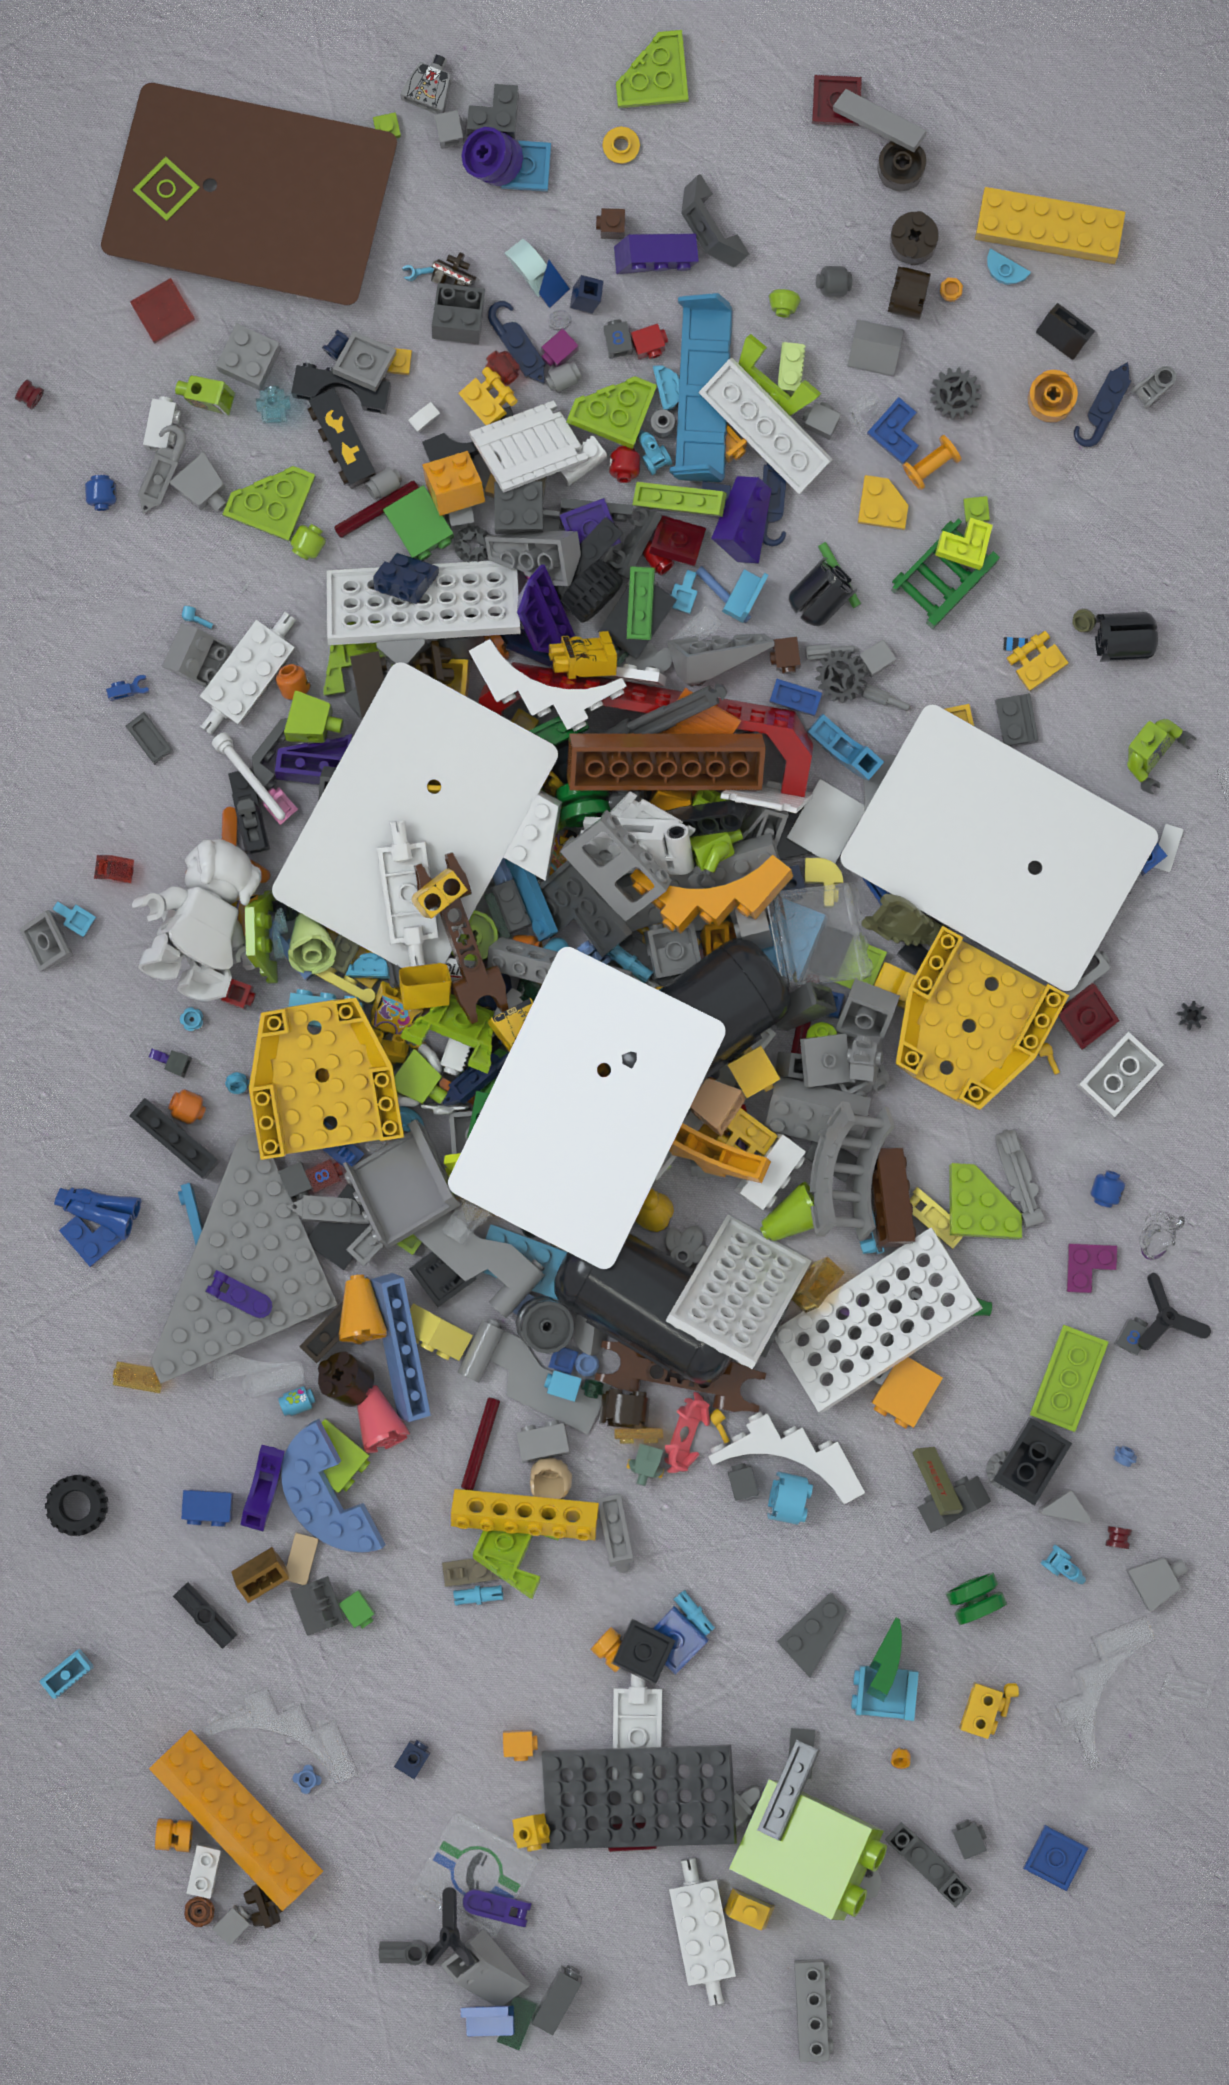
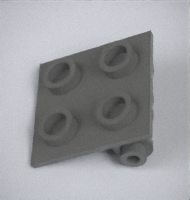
(317, 1606)

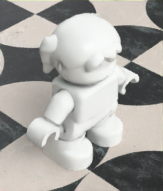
(202, 921)

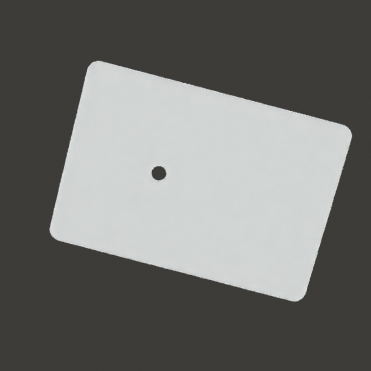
(405, 740)
(964, 824)
(576, 1148)

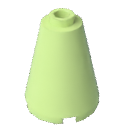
(310, 946)

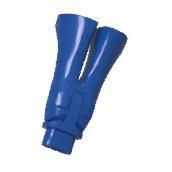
(107, 1210)

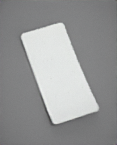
(1169, 843)

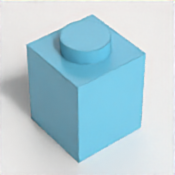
(562, 1385)

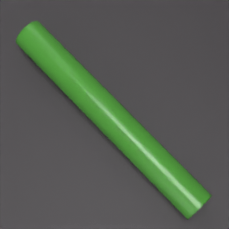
(827, 553)

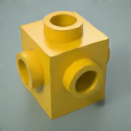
(531, 1832)

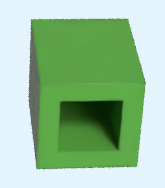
(357, 1609)

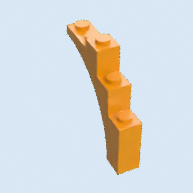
(714, 904)
(718, 1157)

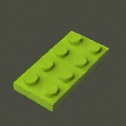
(1068, 1378)

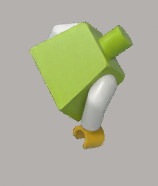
(419, 1077)

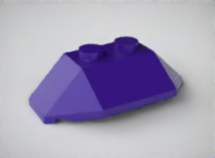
(542, 612)

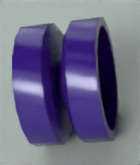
(492, 156)

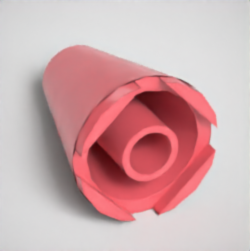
(379, 1422)

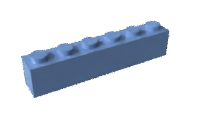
(401, 1348)

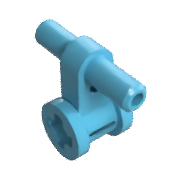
(655, 456)
(1059, 1562)

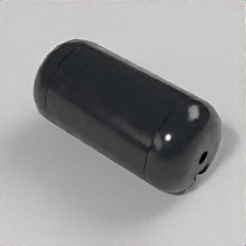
(738, 989)
(633, 1305)

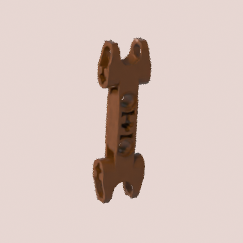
(475, 980)
(636, 1368)

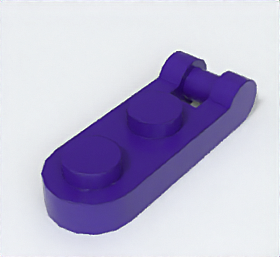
(240, 1296)
(496, 1907)

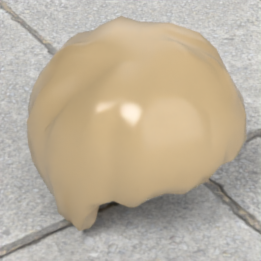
(550, 1478)

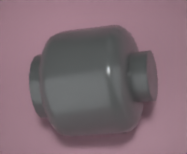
(834, 281)

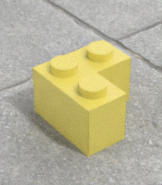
(438, 1334)

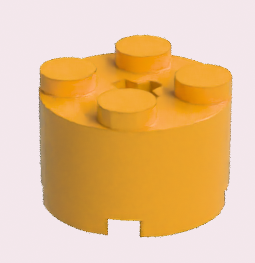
(1063, 389)

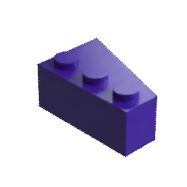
(306, 761)

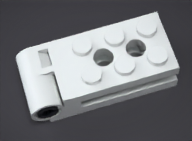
(662, 838)

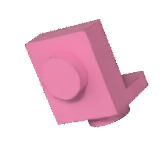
(283, 801)

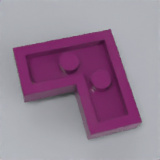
(1083, 1259)

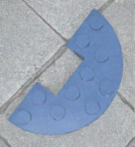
(315, 1500)

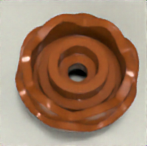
(194, 1917)

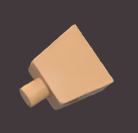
(717, 1104)

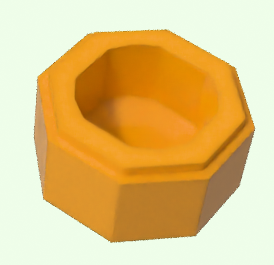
(951, 289)

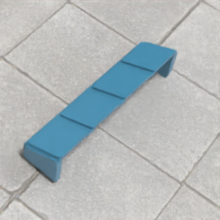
(703, 353)

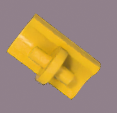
(395, 1049)

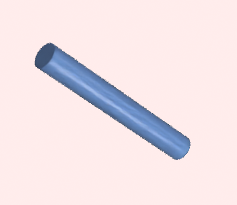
(716, 587)

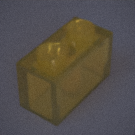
(817, 1284)

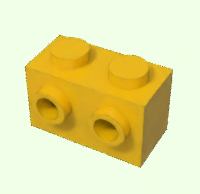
(982, 1710)

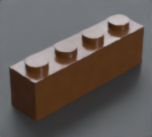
(892, 1199)

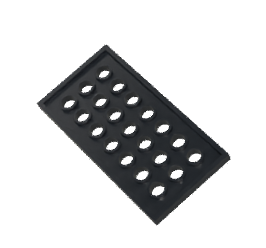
(648, 1759)

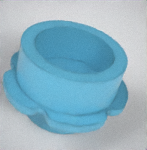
(185, 1019)
(237, 1083)

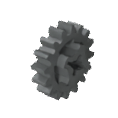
(963, 398)
(836, 666)

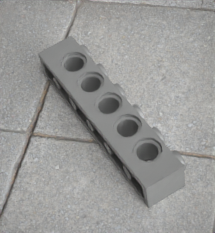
(524, 959)

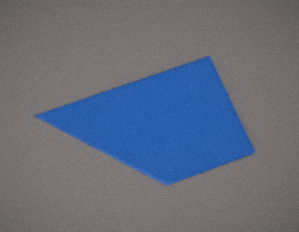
(552, 285)

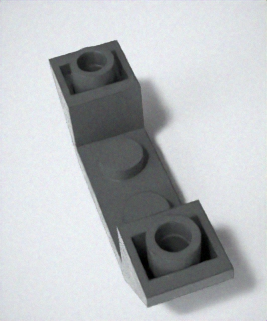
(707, 232)
(266, 753)
(928, 1864)

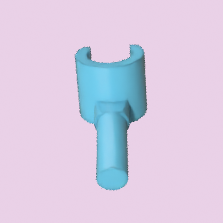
(416, 272)
(188, 614)

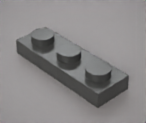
(619, 512)

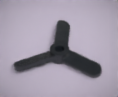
(1174, 1319)
(449, 1933)

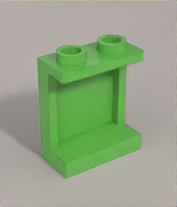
(419, 524)

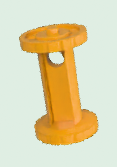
(932, 462)

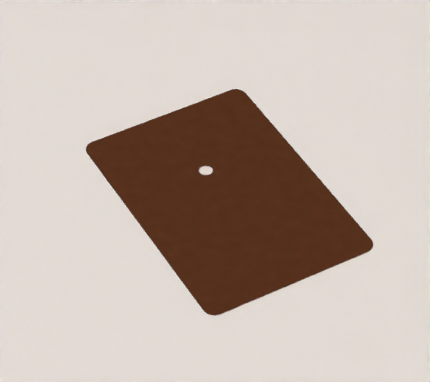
(288, 203)

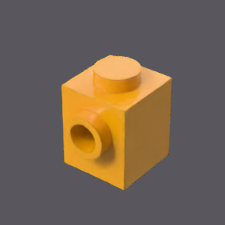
(519, 1744)

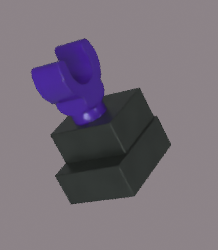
(175, 1062)

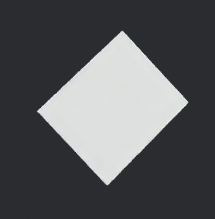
(826, 822)

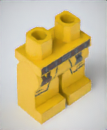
(584, 656)

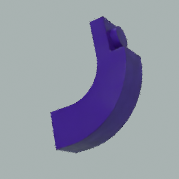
(263, 1488)

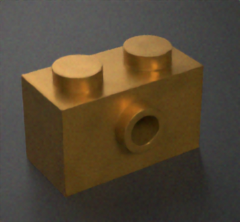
(260, 1575)

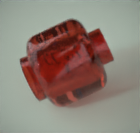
(504, 365)

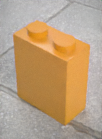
(906, 1392)

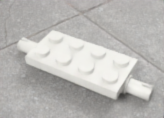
(247, 672)
(399, 885)
(637, 1723)
(702, 1932)

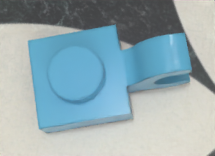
(684, 593)
(76, 919)

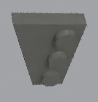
(813, 1633)

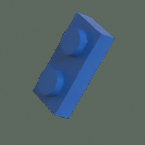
(795, 697)

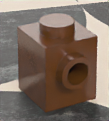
(611, 223)
(785, 655)

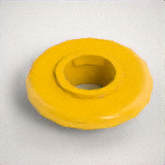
(625, 155)

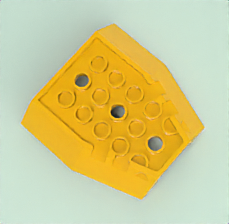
(1007, 1021)
(293, 1103)

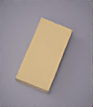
(301, 1558)

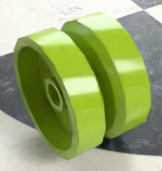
(485, 933)

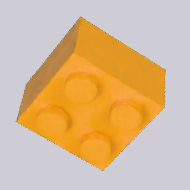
(453, 483)

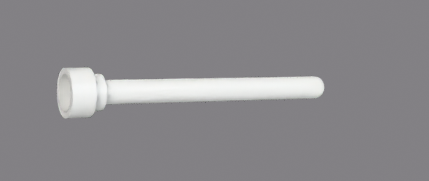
(224, 745)

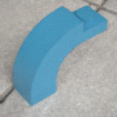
(844, 749)

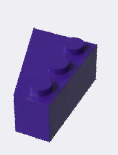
(655, 253)
(744, 520)

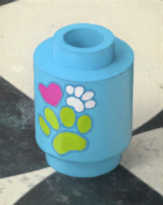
(296, 1401)

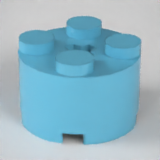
(789, 1498)

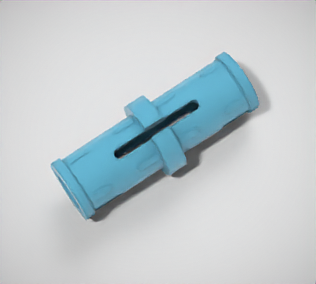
(630, 963)
(478, 1595)
(694, 1613)

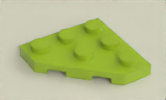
(656, 74)
(614, 410)
(272, 502)
(979, 1206)

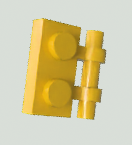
(482, 402)
(1041, 667)
(750, 1132)

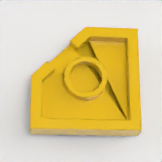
(882, 504)

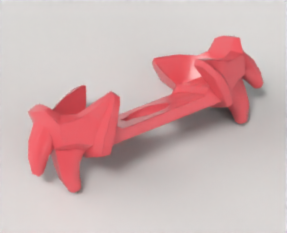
(690, 1415)

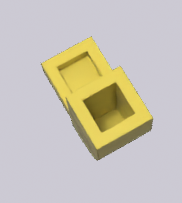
(821, 872)

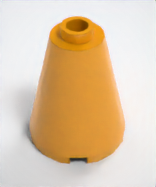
(360, 1312)

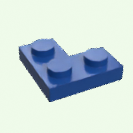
(889, 432)
(89, 1244)

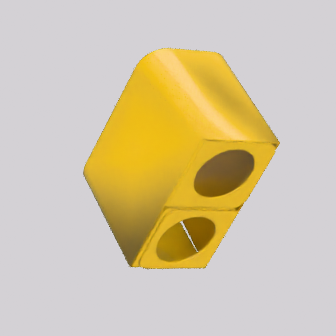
(439, 881)
(424, 986)

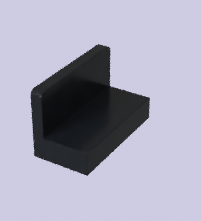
(1065, 331)

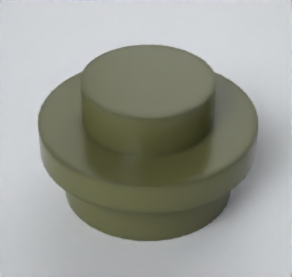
(1084, 620)

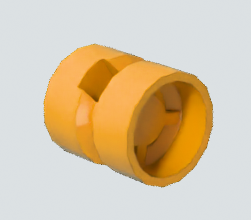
(607, 1647)
(165, 1835)

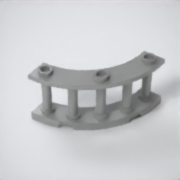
(825, 1165)

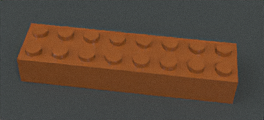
(665, 761)

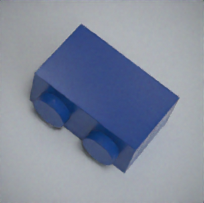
(207, 1506)

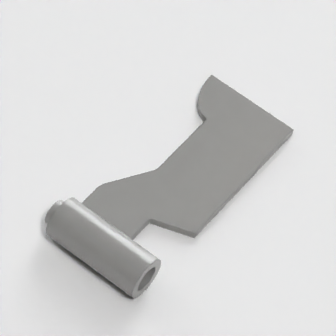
(481, 1255)
(526, 1376)

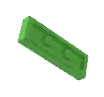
(640, 603)

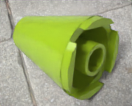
(791, 1215)

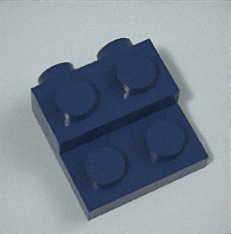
(405, 578)

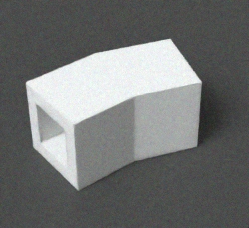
(424, 417)

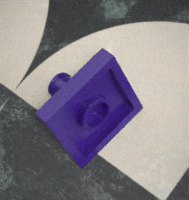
(586, 518)

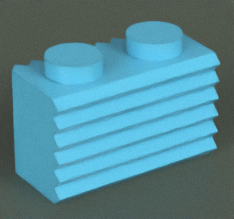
(66, 1674)

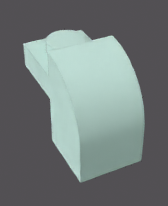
(528, 264)

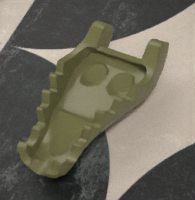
(902, 921)

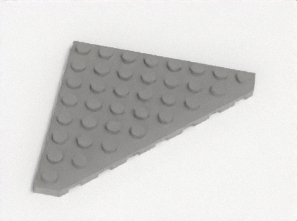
(256, 1243)

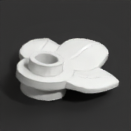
(441, 1109)

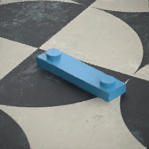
(534, 901)
(188, 1198)

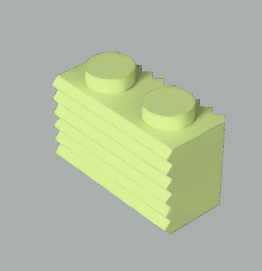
(791, 367)

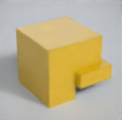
(753, 1071)

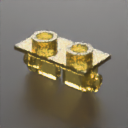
(136, 1377)

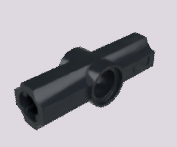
(217, 1627)

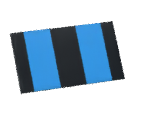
(1011, 643)

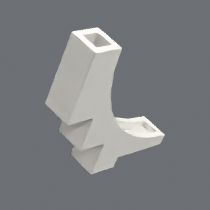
(570, 703)
(795, 1445)

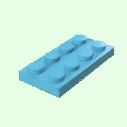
(544, 1254)

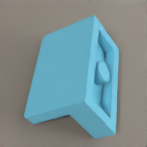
(744, 595)

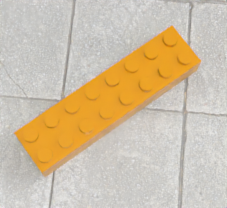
(236, 1820)

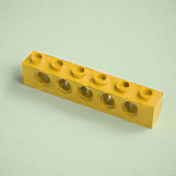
(515, 1506)

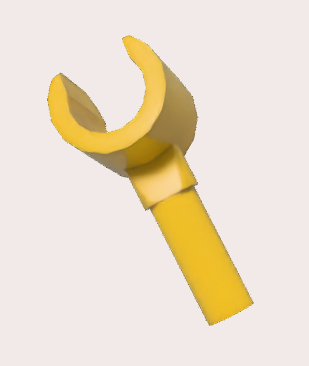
(1046, 1050)
(716, 1418)
(1010, 1690)

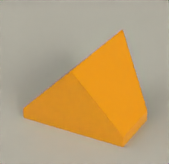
(671, 798)
(715, 936)

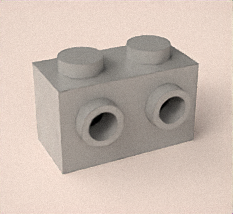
(543, 1442)

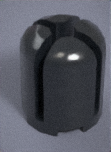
(829, 601)
(1126, 636)

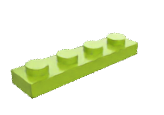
(679, 499)

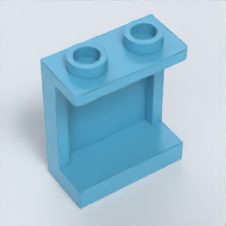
(899, 1701)

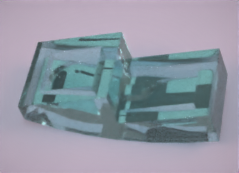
(279, 928)

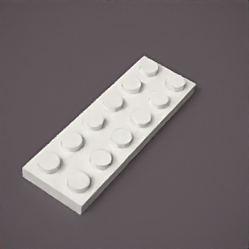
(765, 425)

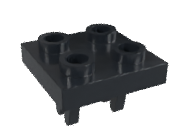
(438, 1278)

